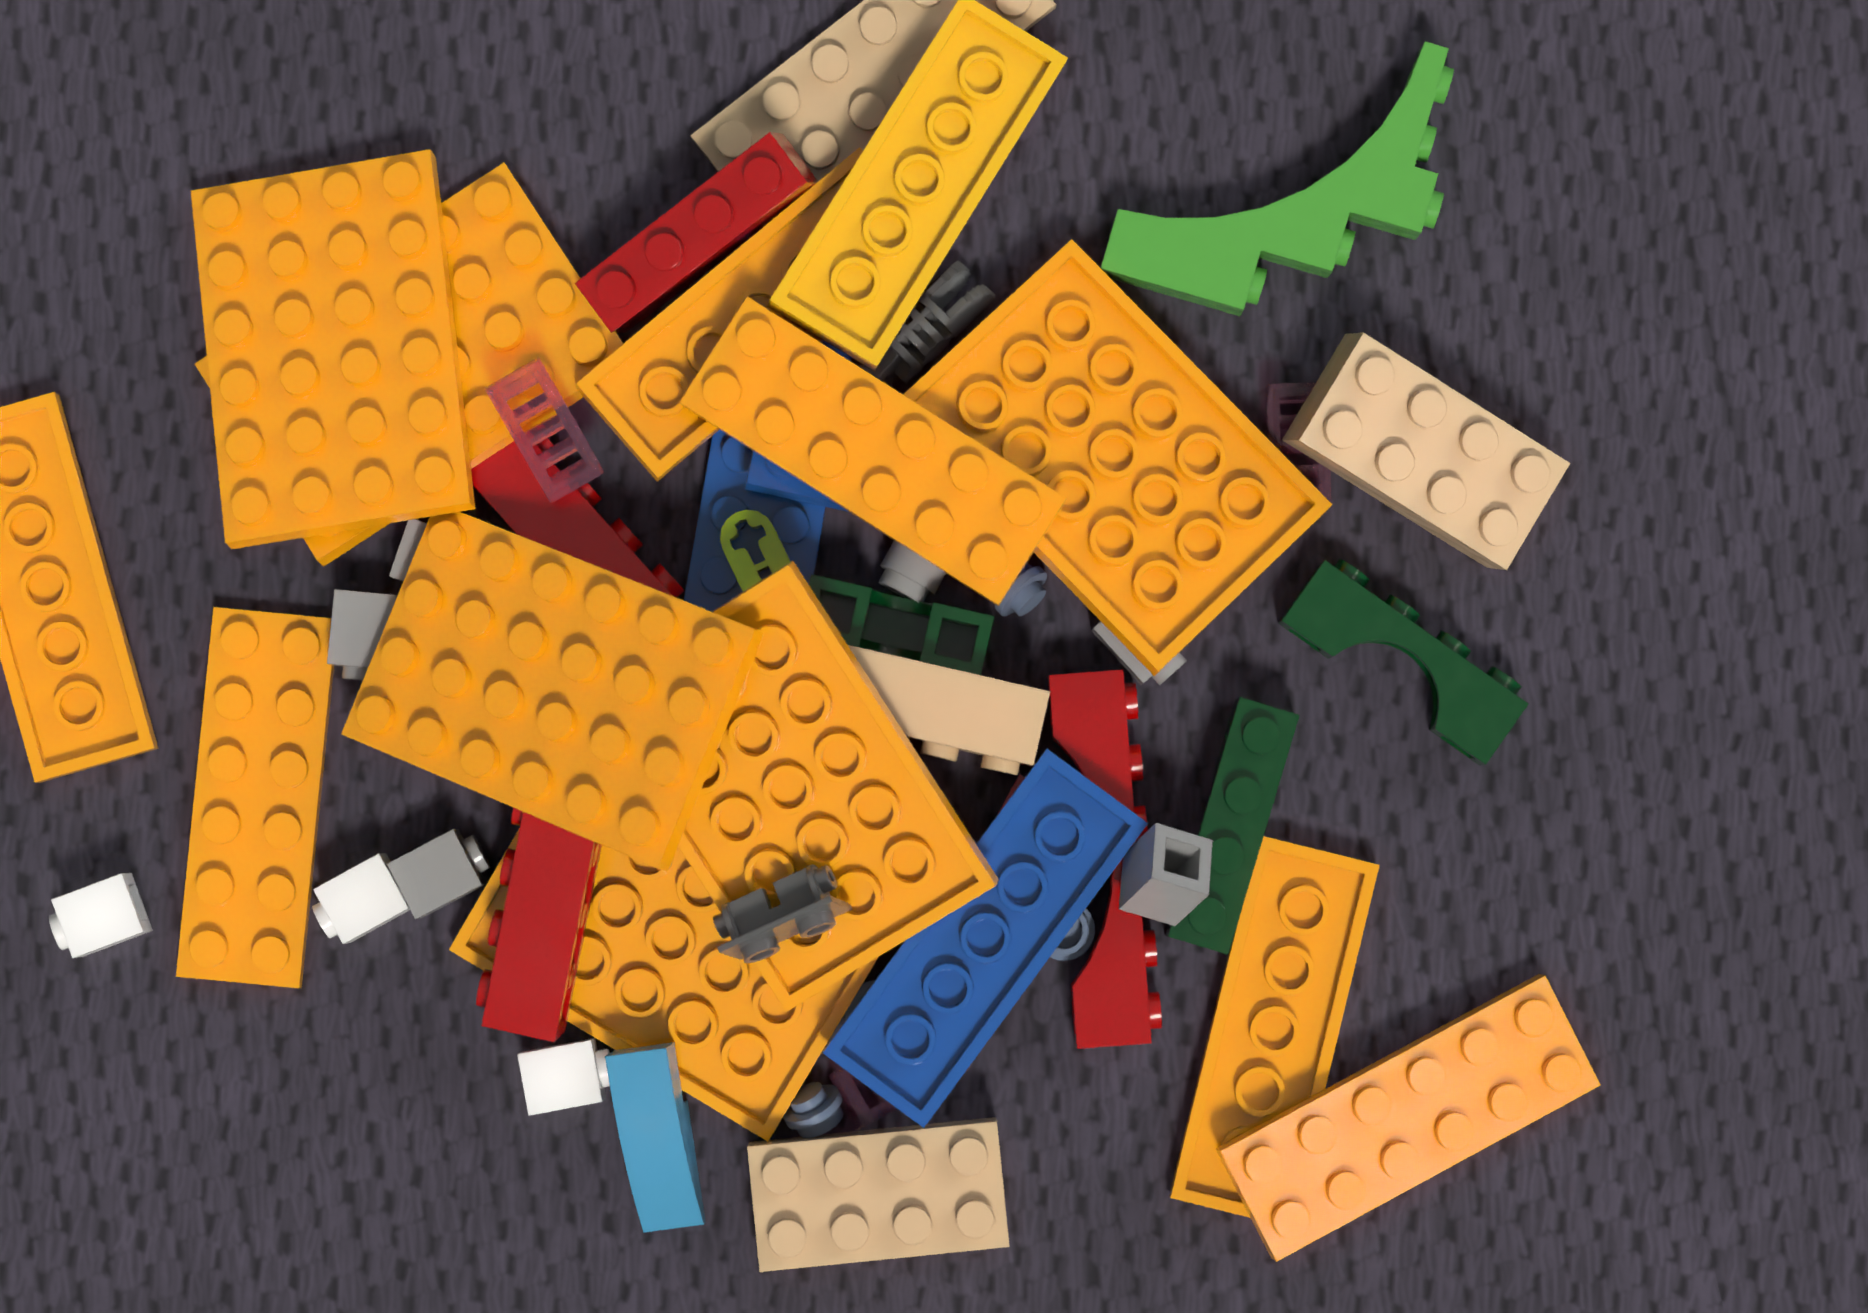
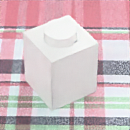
(359, 900)
(99, 916)
(563, 1076)

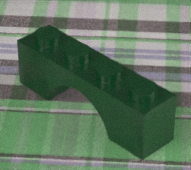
(1469, 706)
(1237, 817)

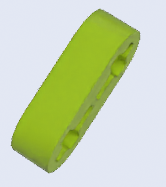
(740, 560)

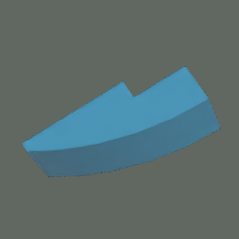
(656, 1136)

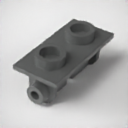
(804, 910)

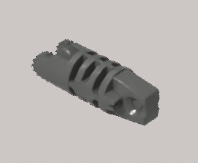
(929, 328)

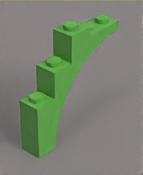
(1377, 187)

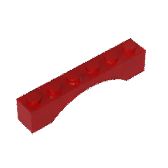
(1111, 989)

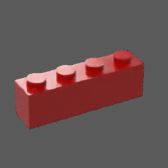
(696, 233)
(567, 523)
(538, 930)

